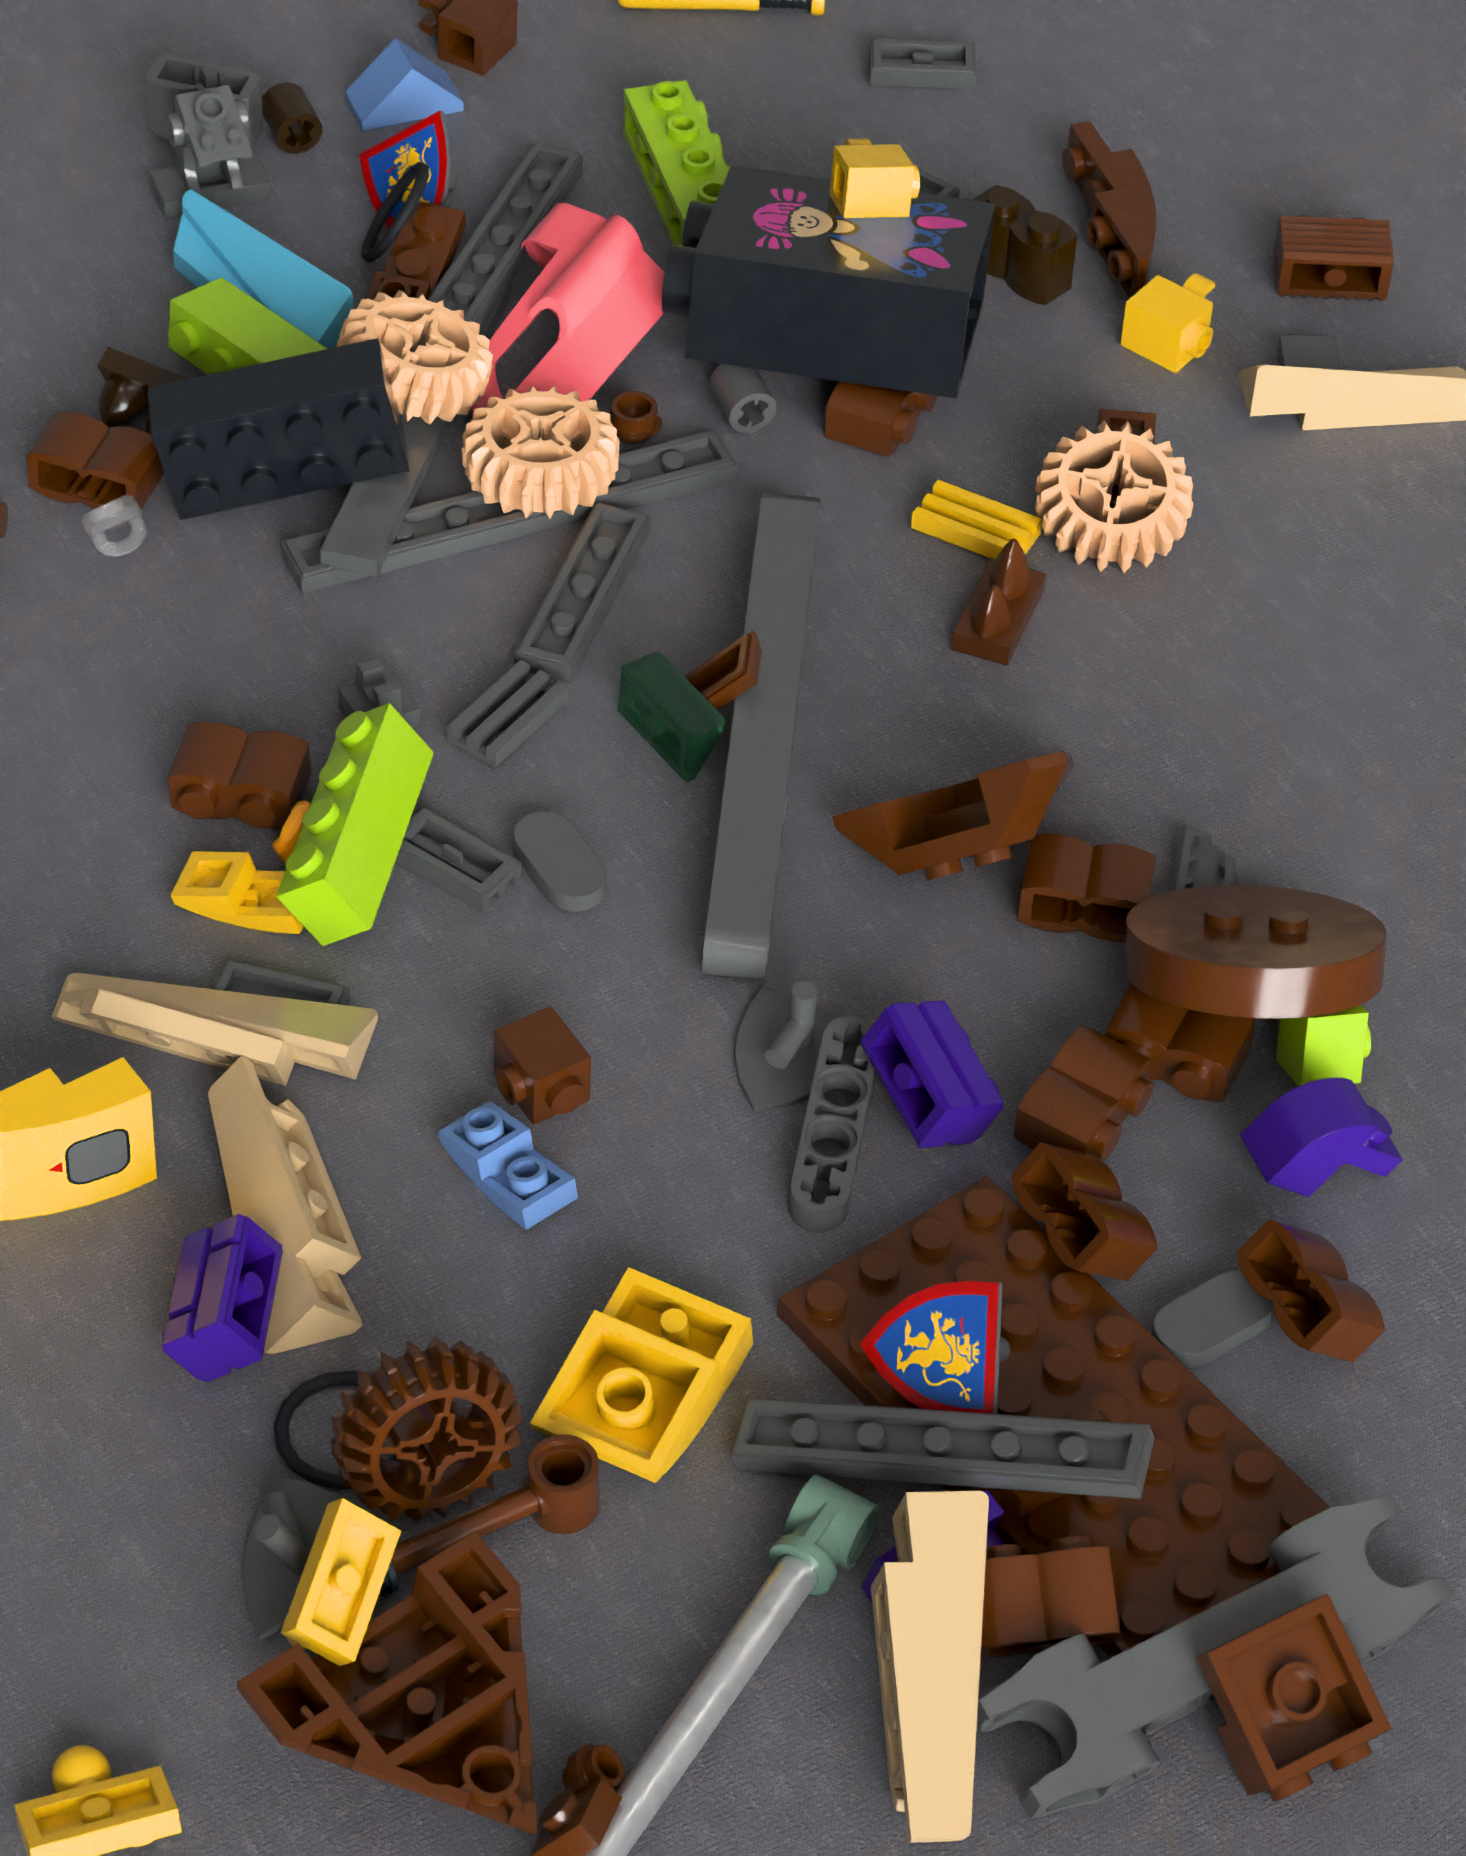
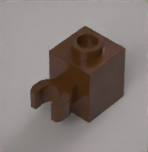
(472, 31)

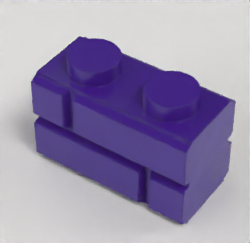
(932, 1073)
(222, 1298)

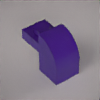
(1316, 1132)

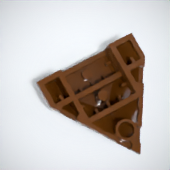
(959, 820)
(430, 1695)

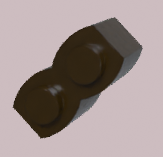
(1029, 247)

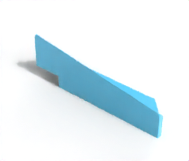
(221, 245)

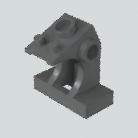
(209, 147)

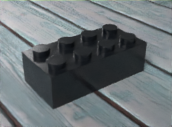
(278, 429)

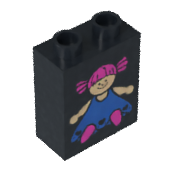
(805, 292)

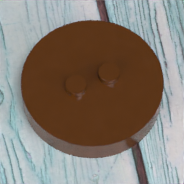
(1254, 951)

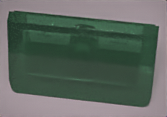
(669, 713)

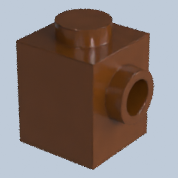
(541, 1065)

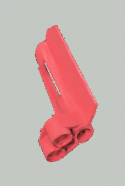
(598, 289)

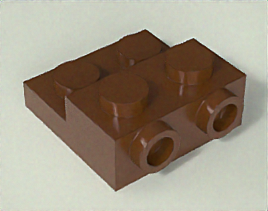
(1292, 1699)

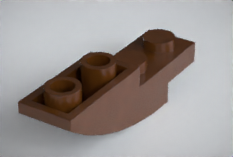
(1120, 205)
(421, 252)

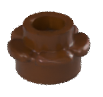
(635, 416)

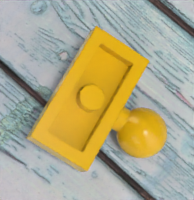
(95, 1811)

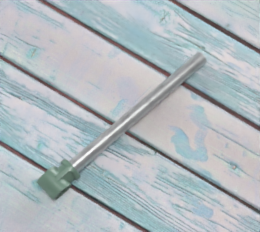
(821, 1531)

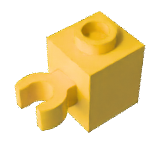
(873, 180)
(1169, 321)

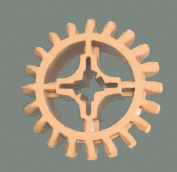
(430, 353)
(540, 451)
(1149, 503)

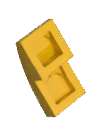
(233, 892)

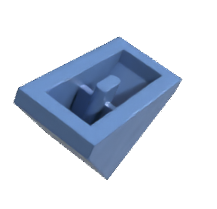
(401, 89)

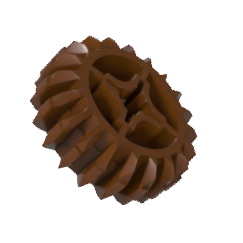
(411, 1413)

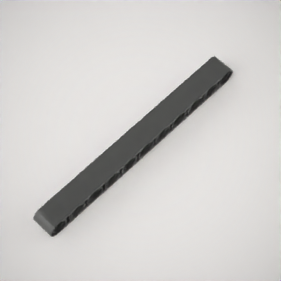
(762, 743)

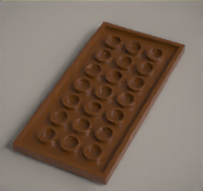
(1210, 1482)

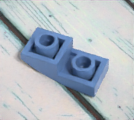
(504, 1166)

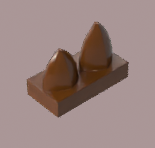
(999, 607)

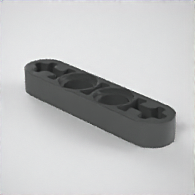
(834, 1122)

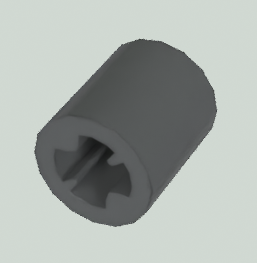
(743, 397)

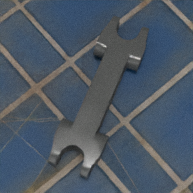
(1109, 1707)

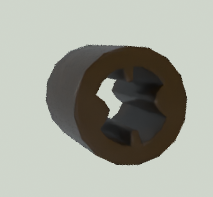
(291, 118)

